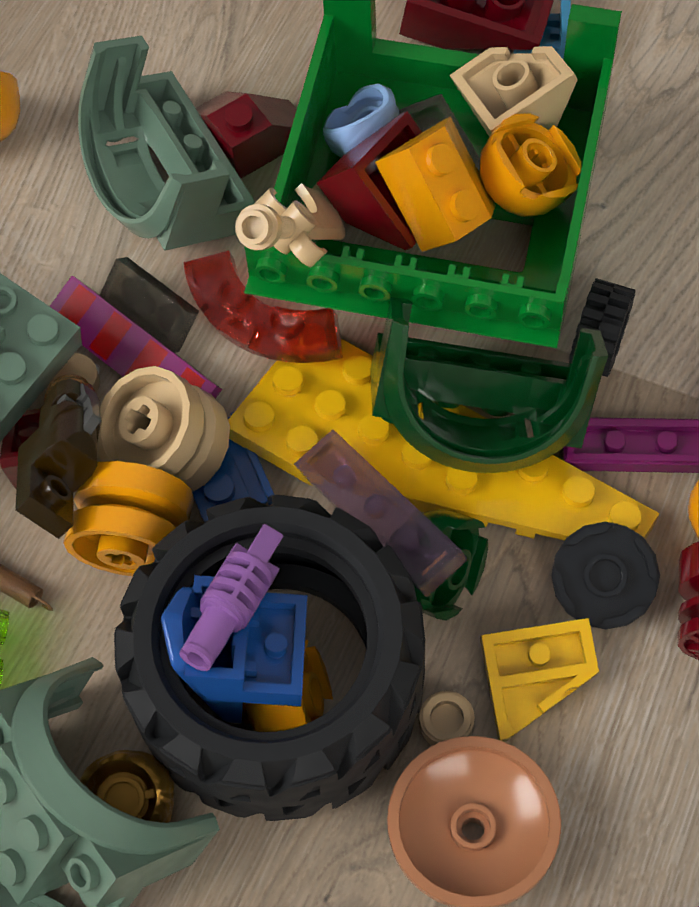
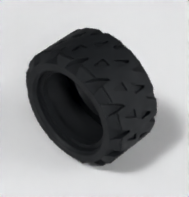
(306, 766)

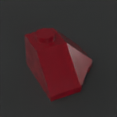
(249, 128)
(360, 191)

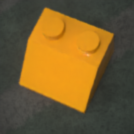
(437, 186)

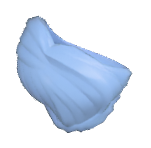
(366, 113)

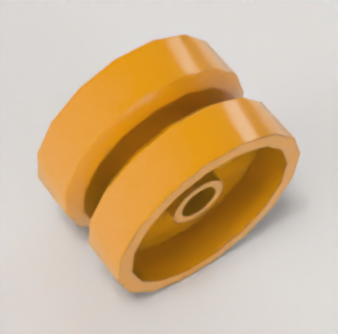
(125, 514)

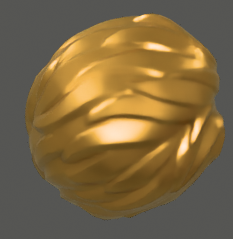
(132, 784)

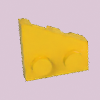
(535, 670)

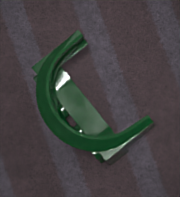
(446, 375)

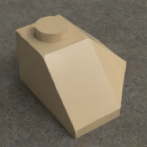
(516, 83)

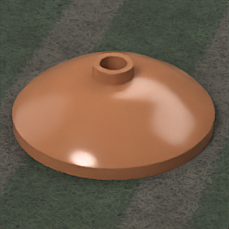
(479, 784)

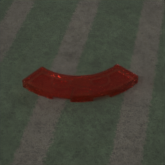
(254, 326)

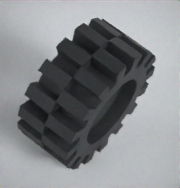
(606, 311)

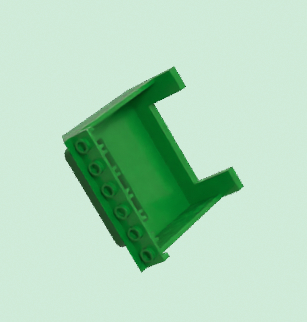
(443, 292)

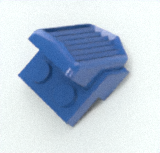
(256, 663)

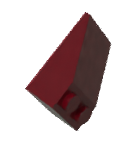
(476, 23)

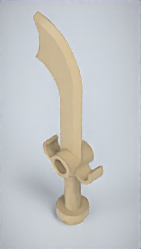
(291, 228)

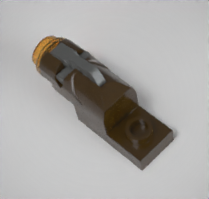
(59, 454)

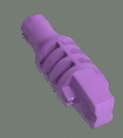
(232, 598)

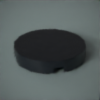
(605, 575)

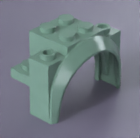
(61, 830)

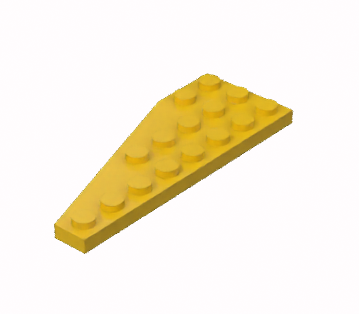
(305, 401)

